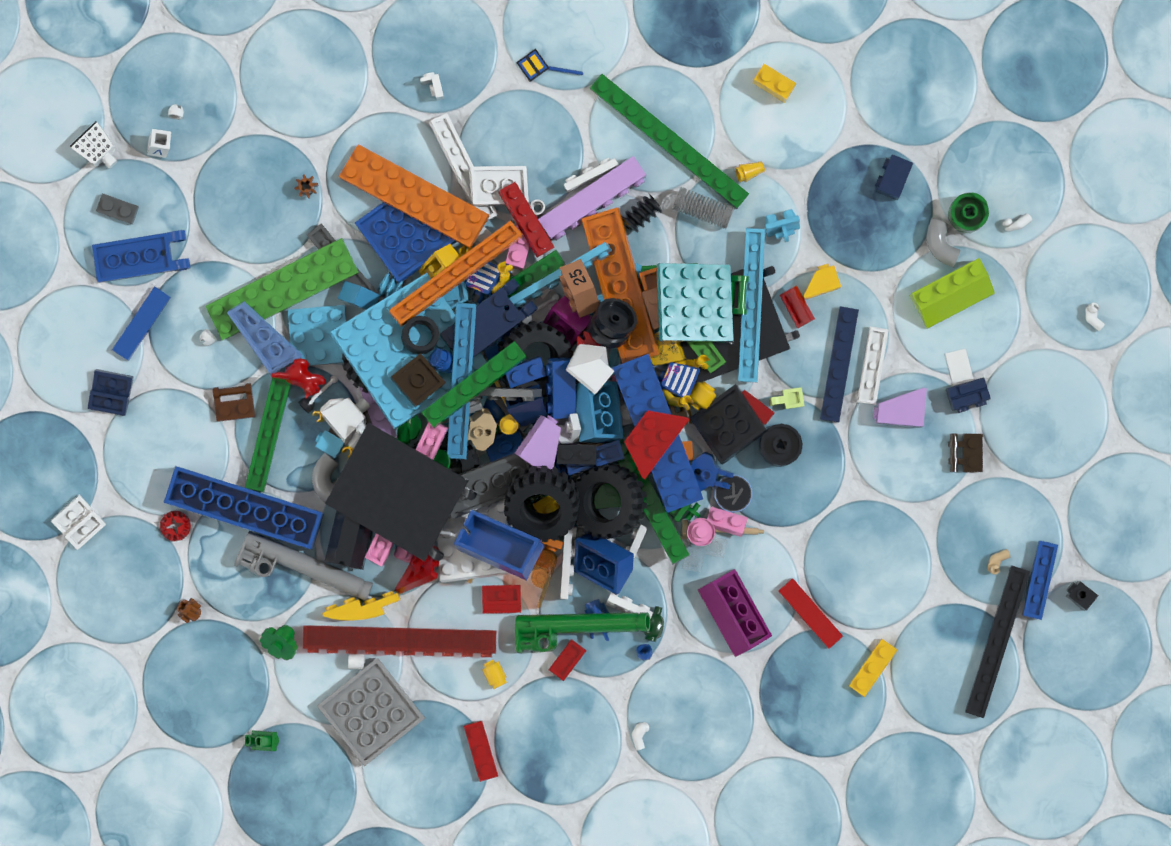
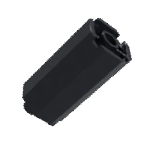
(348, 542)

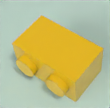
(774, 83)

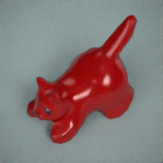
(298, 375)

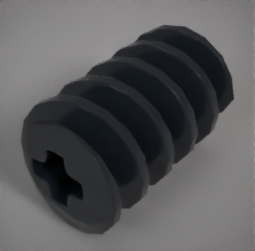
(641, 213)

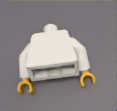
(345, 419)

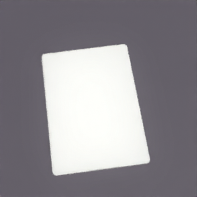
(959, 367)

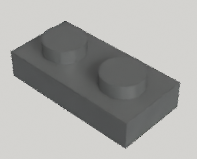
(117, 208)

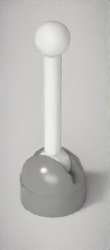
(555, 298)

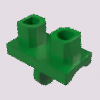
(678, 513)
(262, 740)

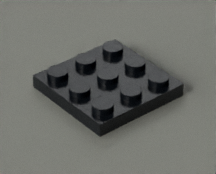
(729, 424)

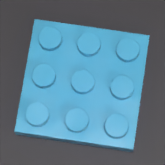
(311, 333)

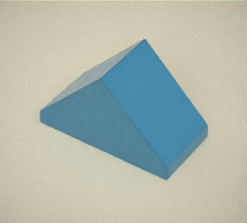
(358, 295)

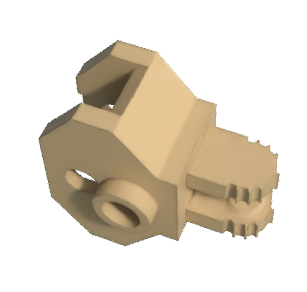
(482, 429)

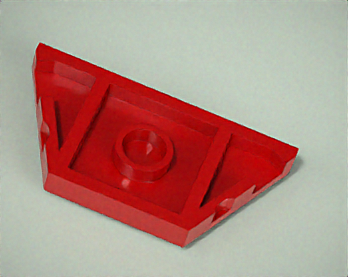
(652, 438)
(417, 573)

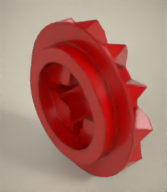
(183, 530)

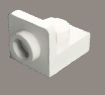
(436, 89)
(570, 431)

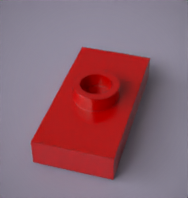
(797, 307)
(567, 660)

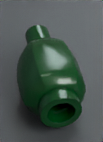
(656, 625)

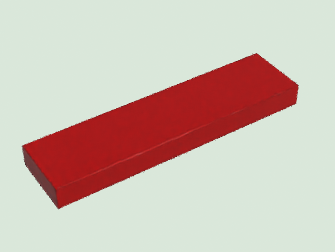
(810, 613)

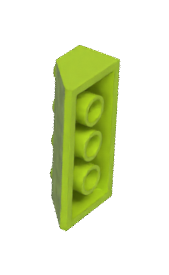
(952, 293)

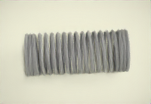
(706, 210)

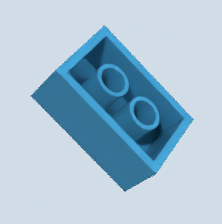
(599, 413)

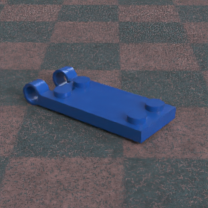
(137, 257)

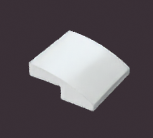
(78, 522)

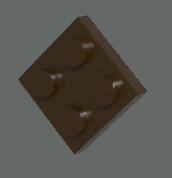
(417, 380)

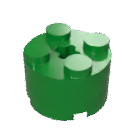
(979, 211)

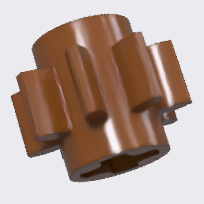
(305, 181)
(189, 610)

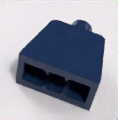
(527, 411)

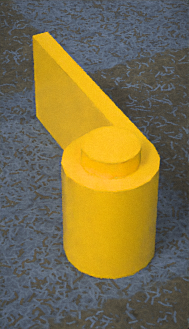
(507, 424)

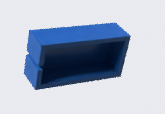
(499, 545)

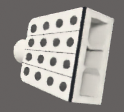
(95, 146)

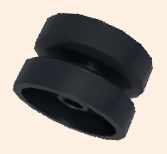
(612, 323)
(792, 445)

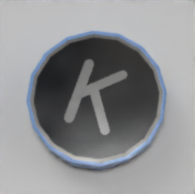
(736, 497)

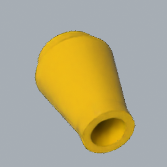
(748, 171)

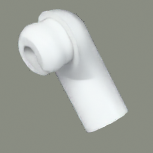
(1018, 224)
(1091, 316)

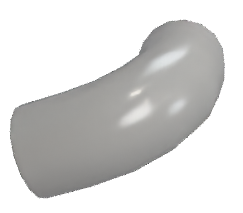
(937, 243)
(322, 476)

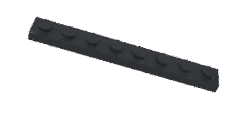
(997, 641)

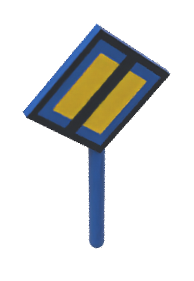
(534, 65)

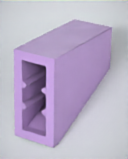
(902, 410)
(541, 443)

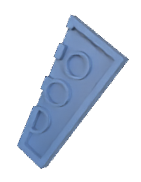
(265, 341)

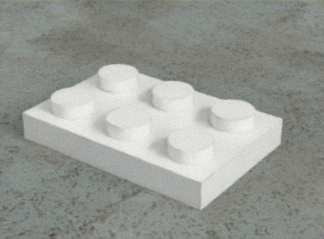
(488, 180)

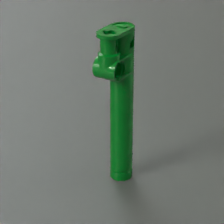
(537, 627)

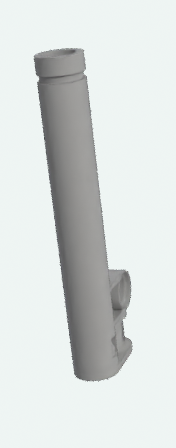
(263, 550)

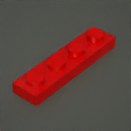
(526, 219)

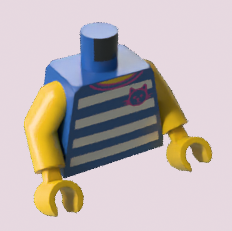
(487, 279)
(680, 379)

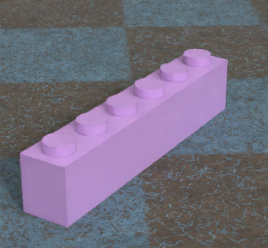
(592, 198)

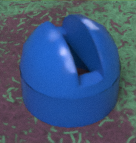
(644, 656)

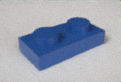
(525, 372)

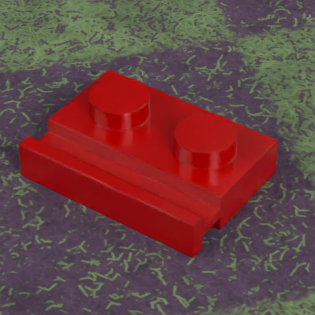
(501, 599)

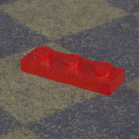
(481, 751)

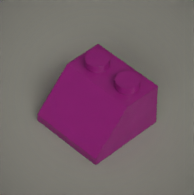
(566, 321)

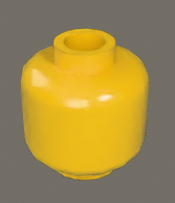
(702, 395)

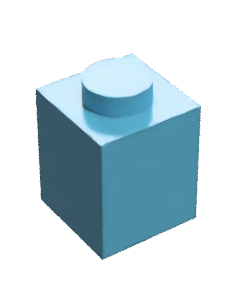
(329, 444)

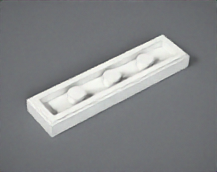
(872, 365)

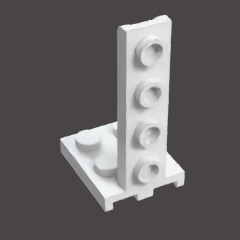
(624, 603)

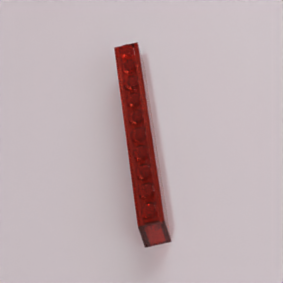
(399, 639)

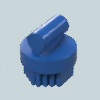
(441, 360)

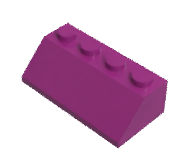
(735, 613)

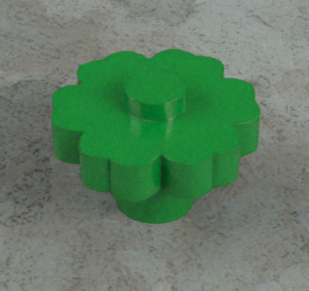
(279, 642)

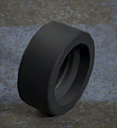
(423, 321)

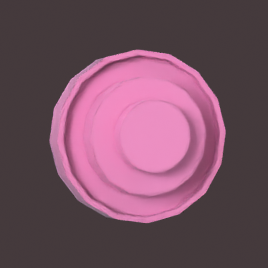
(700, 532)

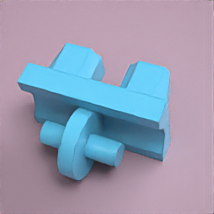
(783, 227)

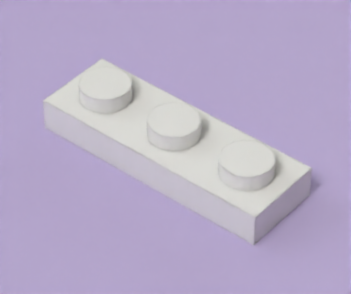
(590, 174)

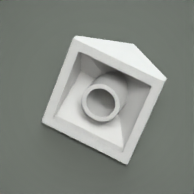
(590, 366)

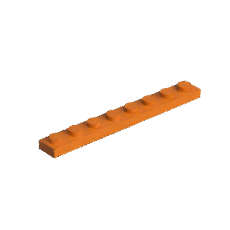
(455, 273)

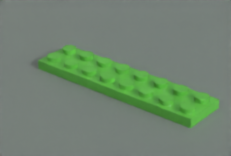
(286, 286)

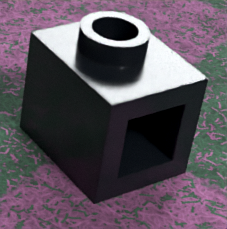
(1081, 595)

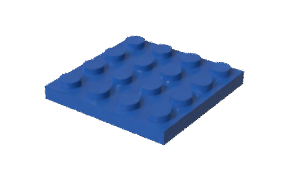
(400, 239)

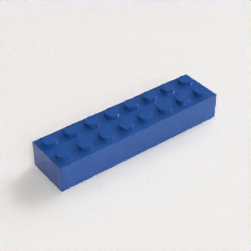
(673, 470)
(244, 507)

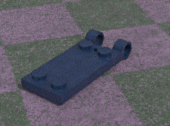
(492, 319)

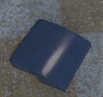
(110, 392)

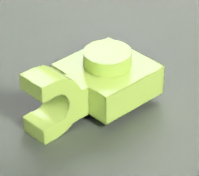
(791, 398)

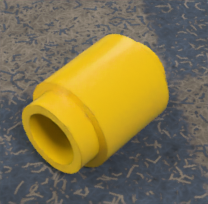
(494, 674)

